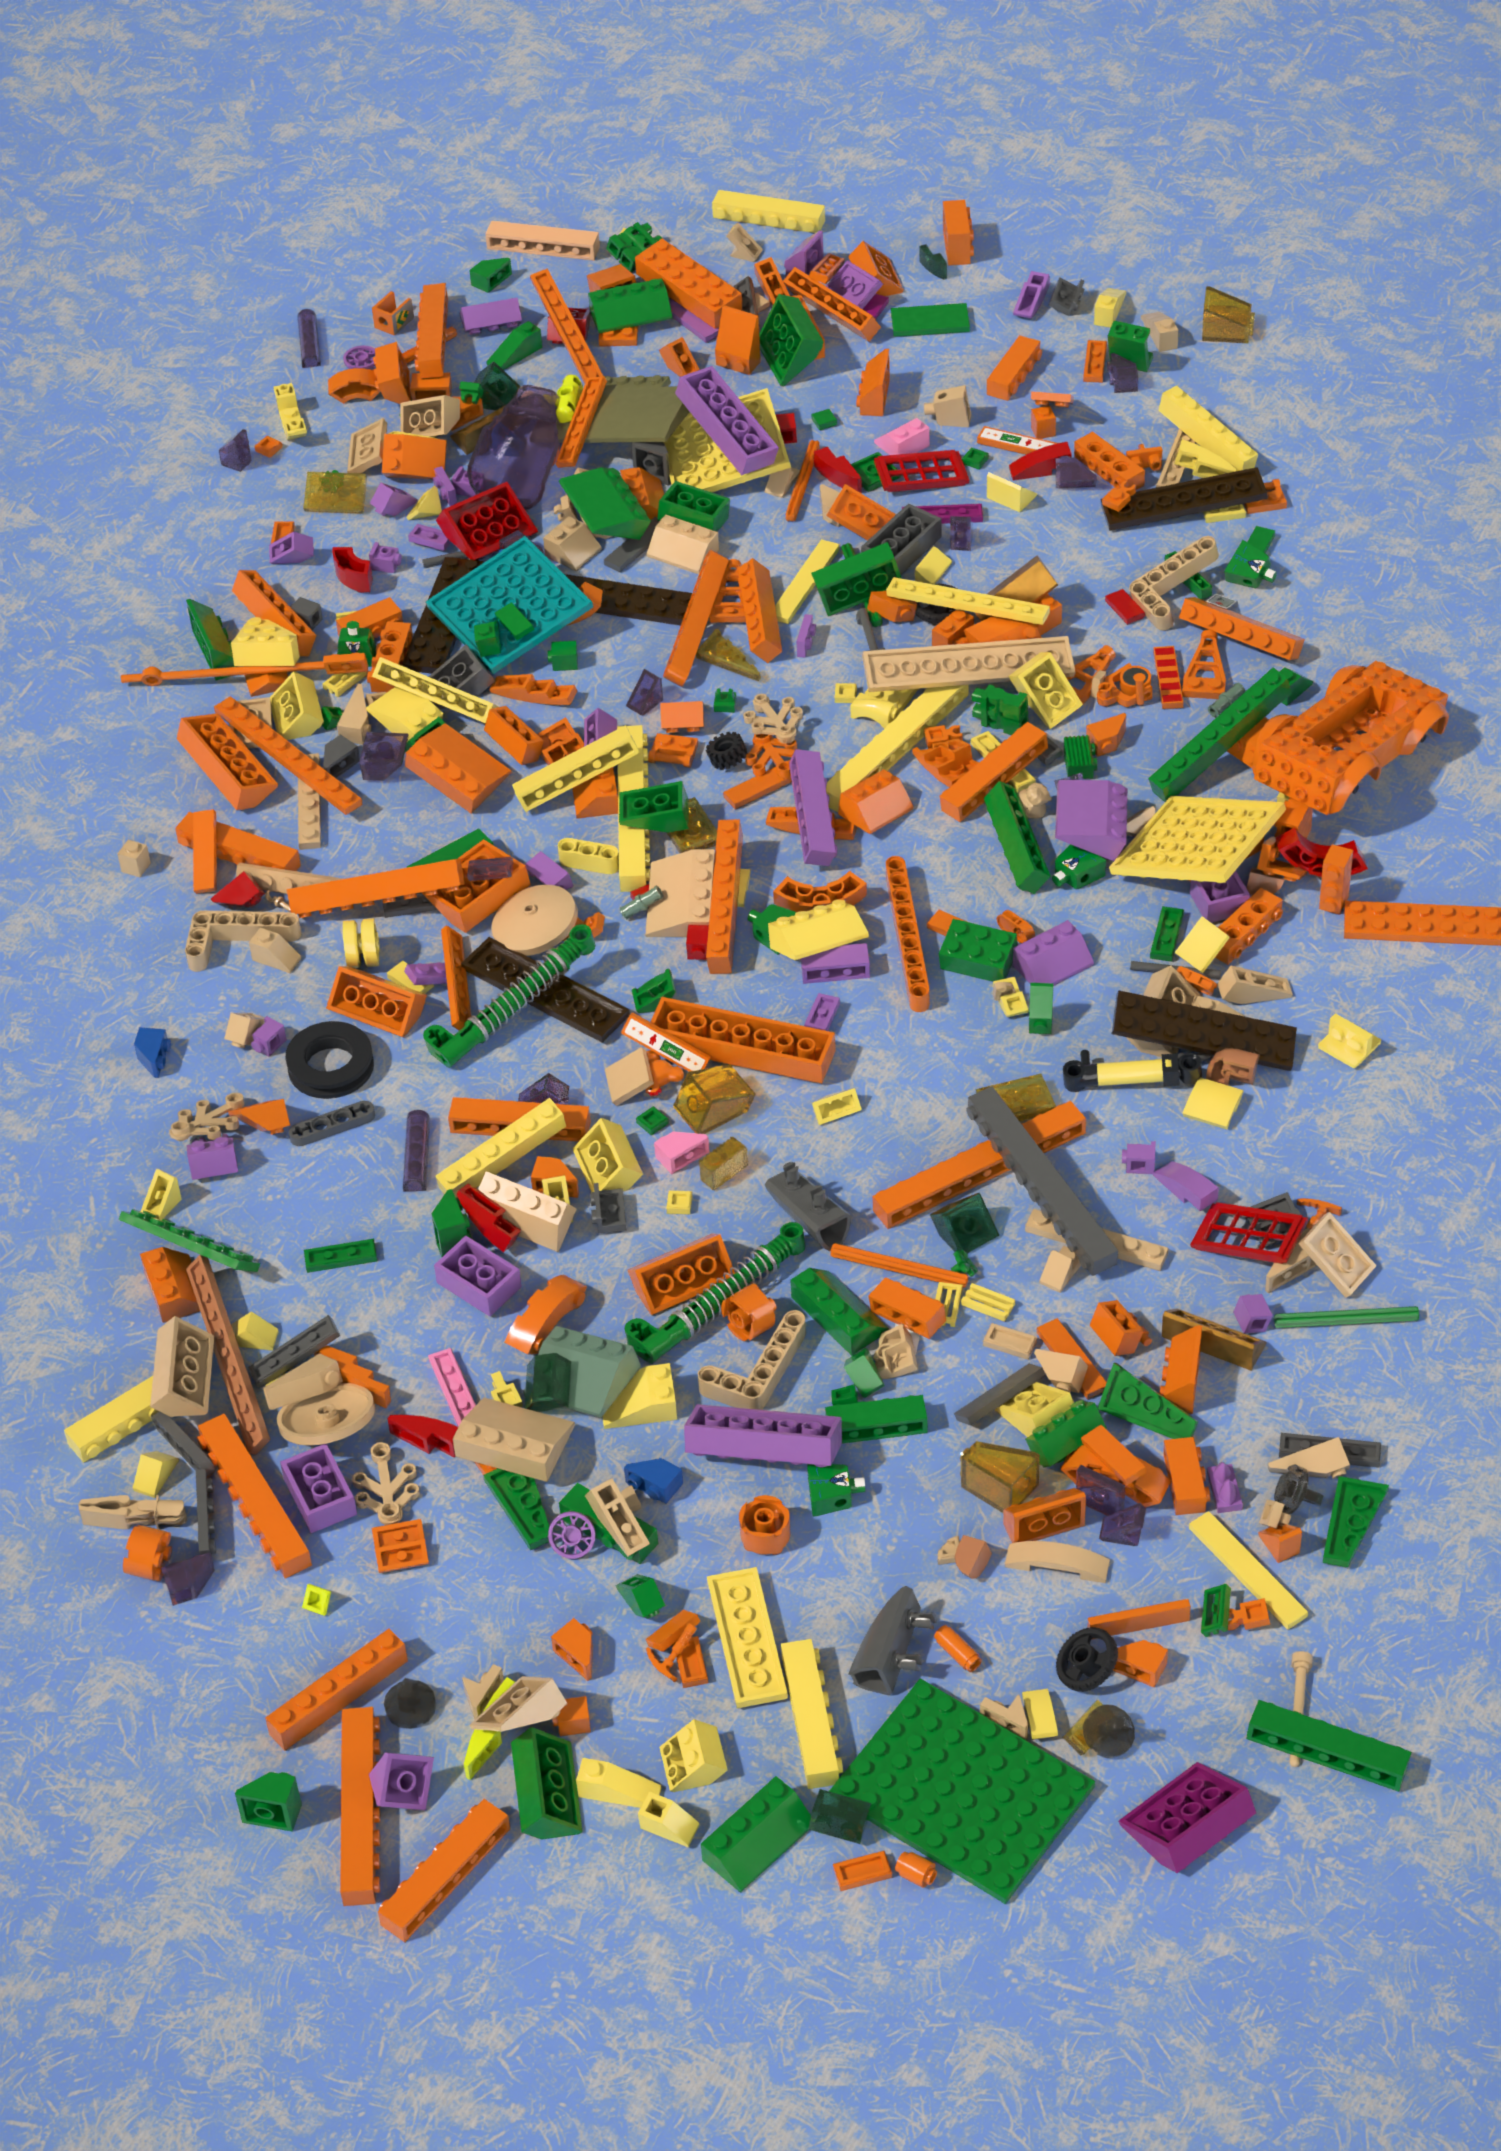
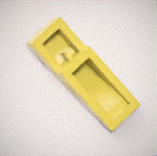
(1201, 460)

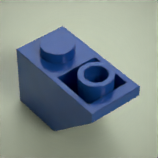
(151, 1049)
(655, 1478)

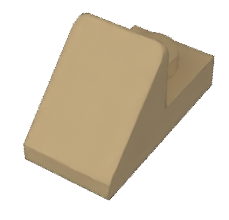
(745, 246)
(781, 481)
(1059, 1269)
(480, 1693)
(1009, 1718)

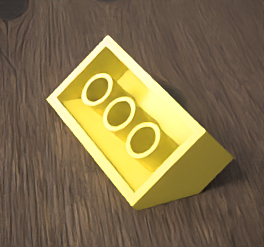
(816, 930)

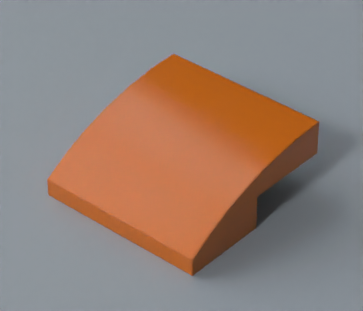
(400, 1546)

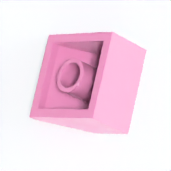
(905, 439)

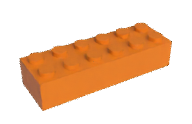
(688, 282)

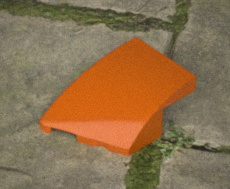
(559, 741)
(946, 760)

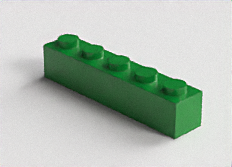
(1196, 583)

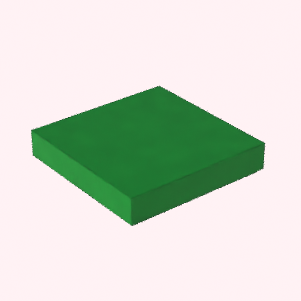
(868, 472)

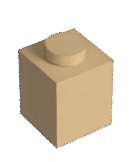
(134, 858)

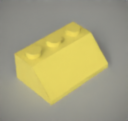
(296, 707)
(607, 1157)

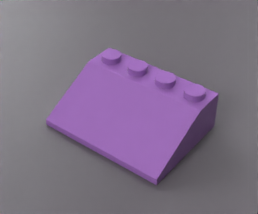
(1092, 816)

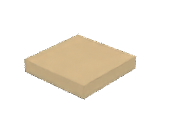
(629, 1076)

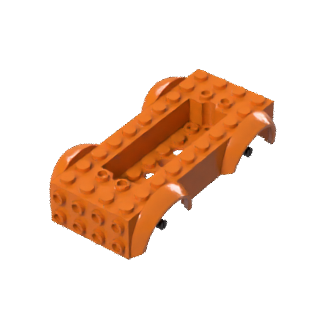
(1299, 752)

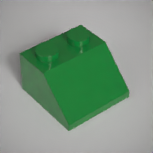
(270, 1801)

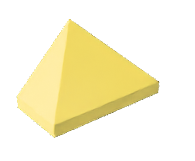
(427, 505)
(836, 1106)

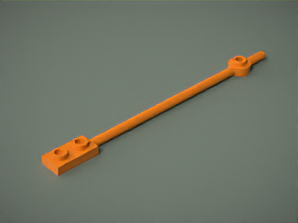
(332, 664)

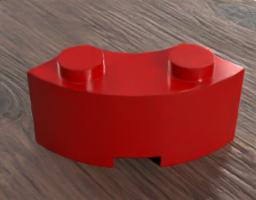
(352, 570)

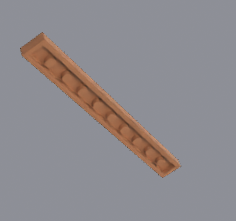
(228, 1355)

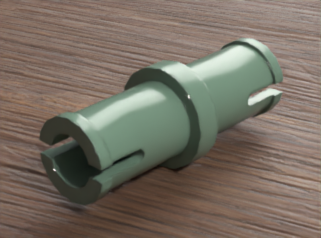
(1226, 699)
(641, 902)

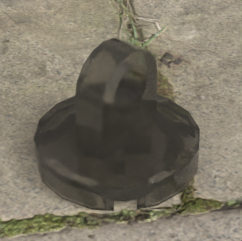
(1293, 1490)
(409, 1703)
(1109, 1731)

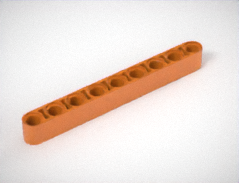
(695, 618)
(907, 934)

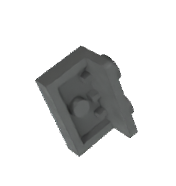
(1066, 296)
(609, 1209)

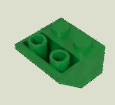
(449, 1222)

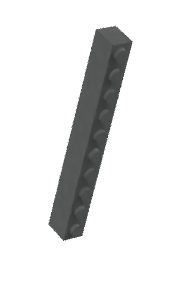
(1042, 1181)

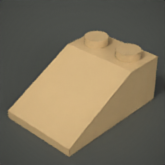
(523, 1704)

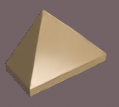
(1139, 820)

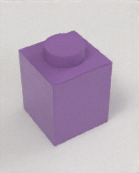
(1252, 1313)

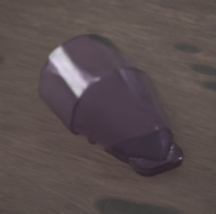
(518, 446)

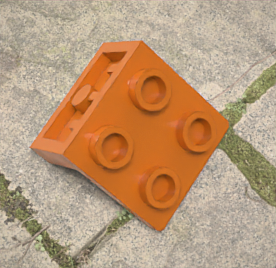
(1271, 866)

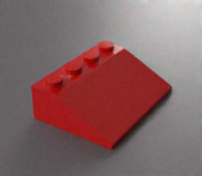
(485, 519)

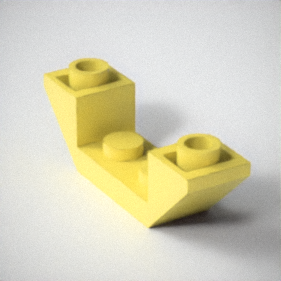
(288, 411)

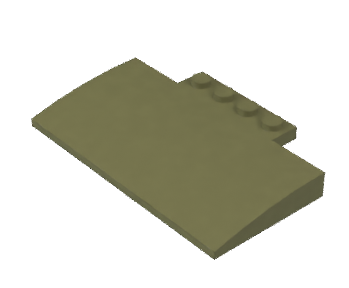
(634, 411)

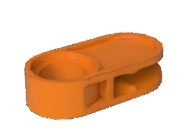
(1013, 923)
(1198, 981)

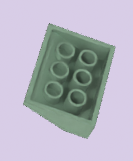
(598, 1368)

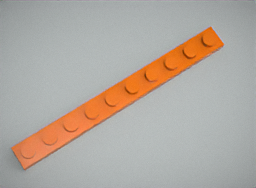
(288, 755)

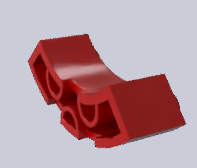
(1310, 855)

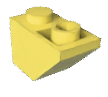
(667, 1820)

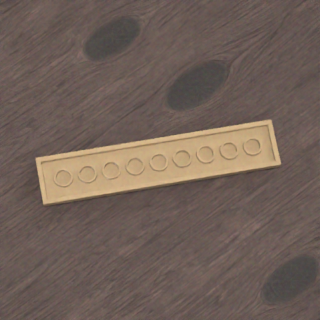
(959, 663)

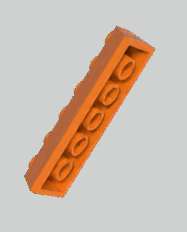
(226, 760)

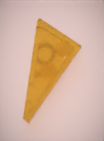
(724, 655)

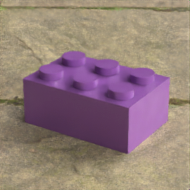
(477, 1276)
(318, 1488)

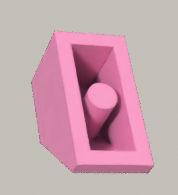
(680, 1149)

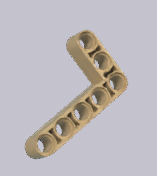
(1167, 575)
(234, 927)
(766, 1374)

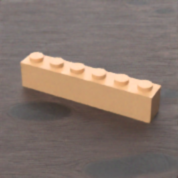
(542, 240)

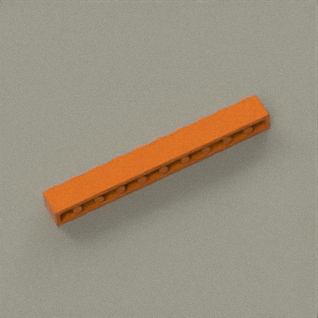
(971, 1168)

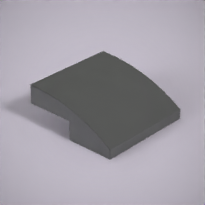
(1280, 1203)

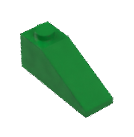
(517, 346)

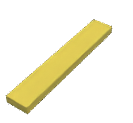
(803, 581)
(1248, 1570)

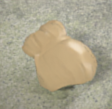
(1035, 800)

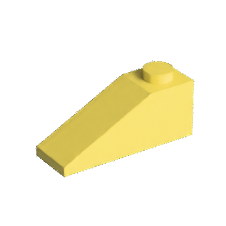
(1108, 306)
(613, 1784)

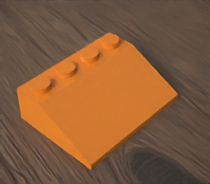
(456, 767)
(481, 897)

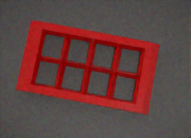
(890, 486)
(1216, 1209)

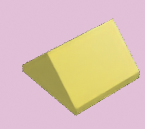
(1008, 493)
(1202, 944)

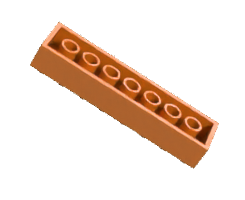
(749, 1039)

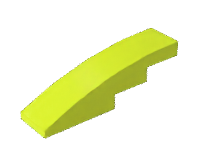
(484, 1742)

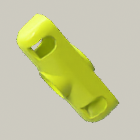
(568, 398)

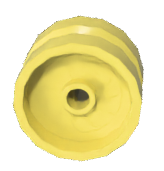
(361, 943)

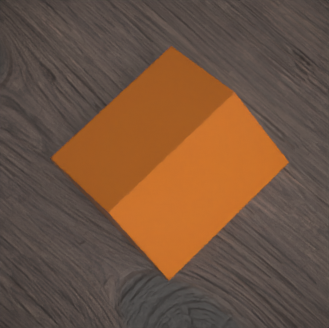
(264, 683)

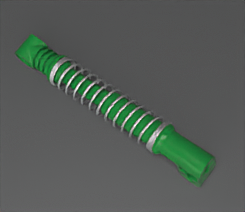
(479, 1027)
(683, 1323)

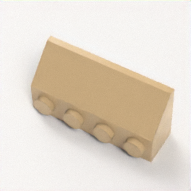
(1169, 986)
(534, 1213)
(182, 1369)

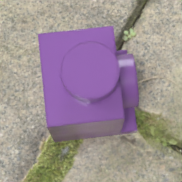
(461, 483)
(384, 558)
(268, 1037)
(1139, 1158)

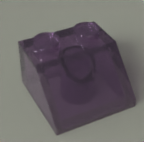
(382, 754)

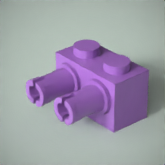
(212, 1157)

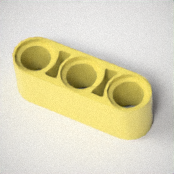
(588, 856)

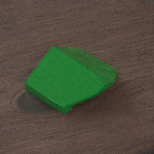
(649, 994)

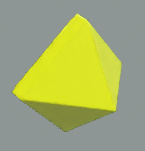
(316, 1599)

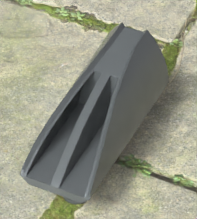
(809, 1206)
(887, 1641)

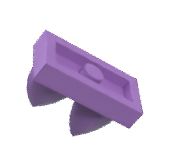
(1224, 1488)

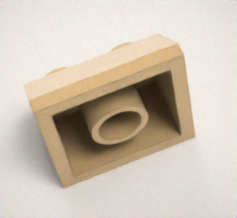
(571, 544)

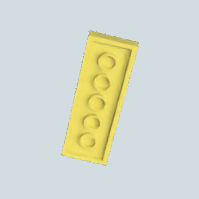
(747, 1637)

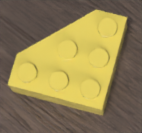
(264, 644)

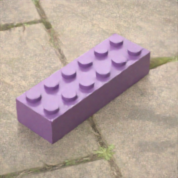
(726, 420)
(763, 1435)

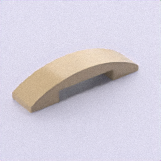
(1059, 1557)

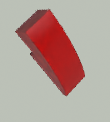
(1039, 462)
(837, 469)
(488, 1217)
(424, 1432)

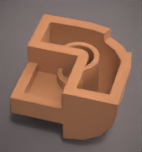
(1233, 1065)

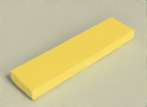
(987, 743)

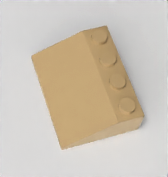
(687, 893)
(512, 1438)

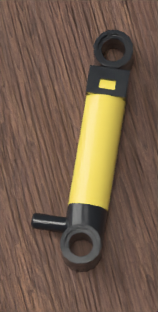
(1167, 1070)

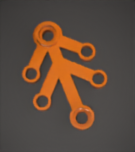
(766, 742)

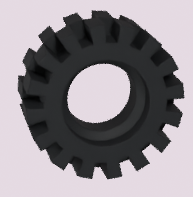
(726, 750)

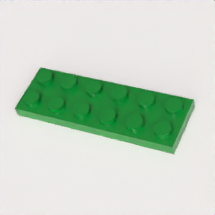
(186, 1238)

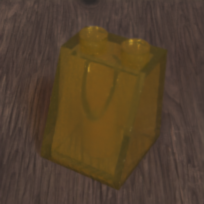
(1226, 318)
(712, 1098)
(999, 1473)

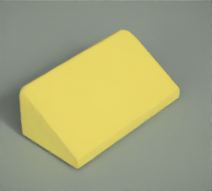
(932, 566)

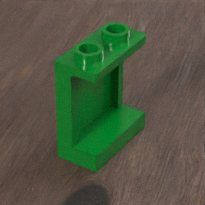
(1130, 343)

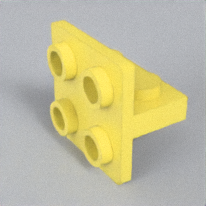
(1348, 1041)

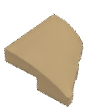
(895, 1353)

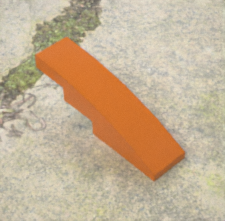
(527, 689)
(786, 819)
(358, 1375)

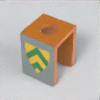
(396, 317)

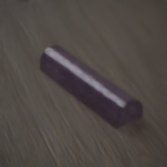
(308, 338)
(416, 1151)

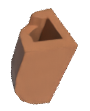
(1259, 880)
(972, 1556)

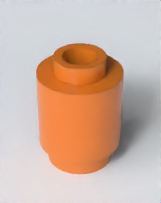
(916, 1869)

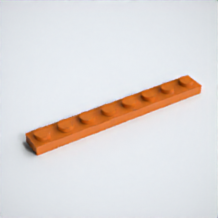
(565, 325)

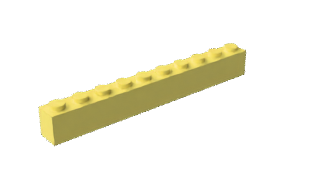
(896, 738)
(633, 840)

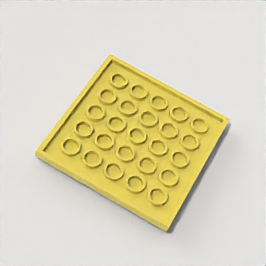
(702, 464)
(1197, 839)

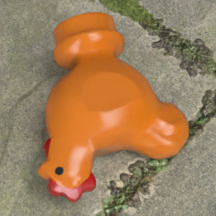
(662, 1073)

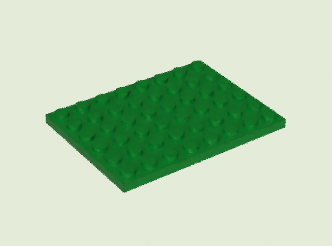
(964, 1790)

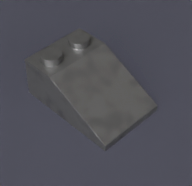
(464, 673)

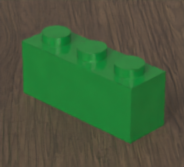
(1064, 1432)

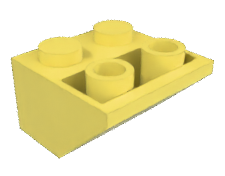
(693, 1757)

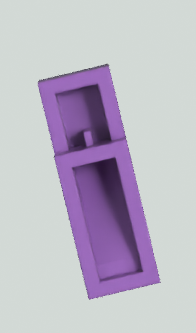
(1032, 295)
(1187, 1184)

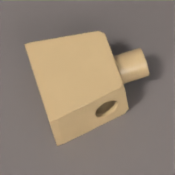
(950, 407)

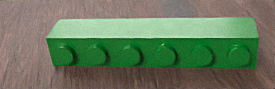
(1016, 837)
(1328, 1745)

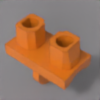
(1146, 457)

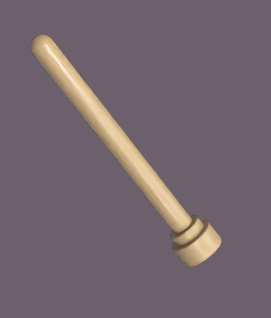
(1302, 1664)

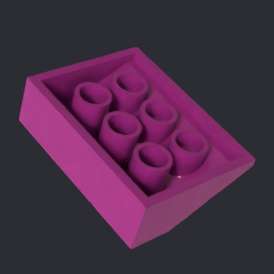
(1189, 1816)

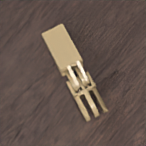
(121, 1512)

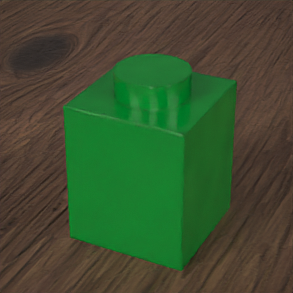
(563, 655)

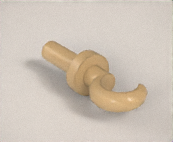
(279, 901)

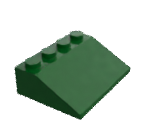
(789, 339)
(606, 503)

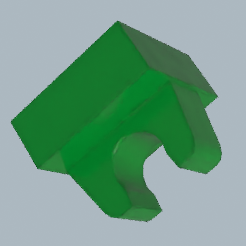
(472, 390)
(724, 701)

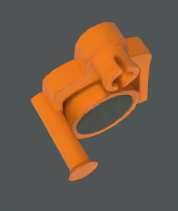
(1134, 687)

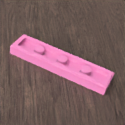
(452, 1384)

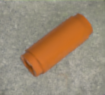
(957, 1648)

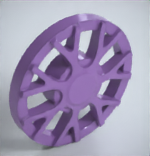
(359, 357)
(571, 1534)

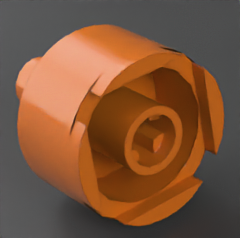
(749, 1312)
(764, 1525)
(147, 1552)

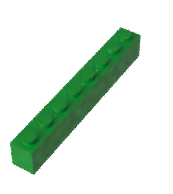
(1220, 735)

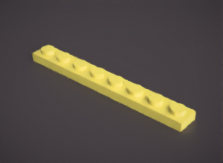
(968, 601)

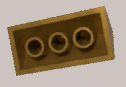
(468, 436)
(1026, 584)
(1216, 1339)

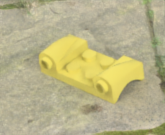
(881, 705)

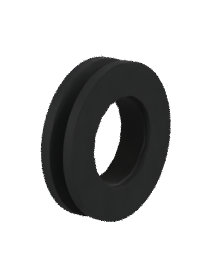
(329, 1036)

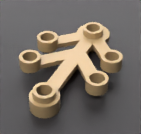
(784, 732)
(183, 1129)
(386, 1489)

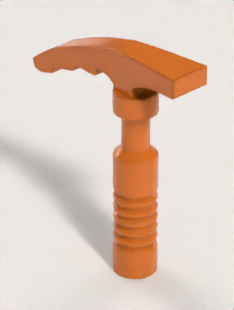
(1323, 1206)
(678, 1647)

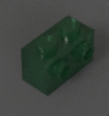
(839, 1816)

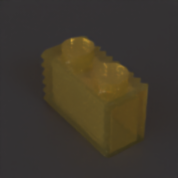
(723, 1163)

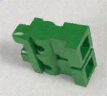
(631, 243)
(1000, 709)

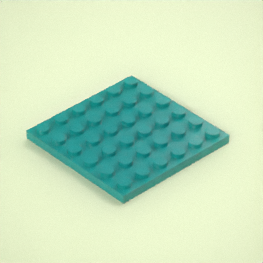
(516, 576)

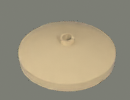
(535, 919)
(327, 1415)

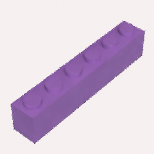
(812, 808)

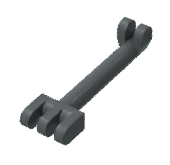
(863, 618)

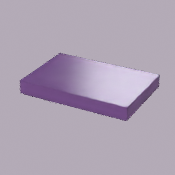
(854, 284)

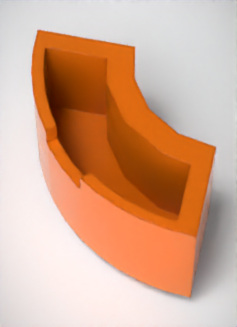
(353, 384)

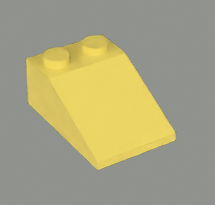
(1047, 689)
(404, 711)
(644, 1400)
(1035, 1407)

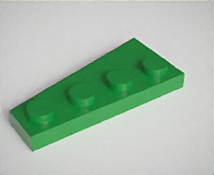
(1140, 1404)
(521, 1503)
(1351, 1517)

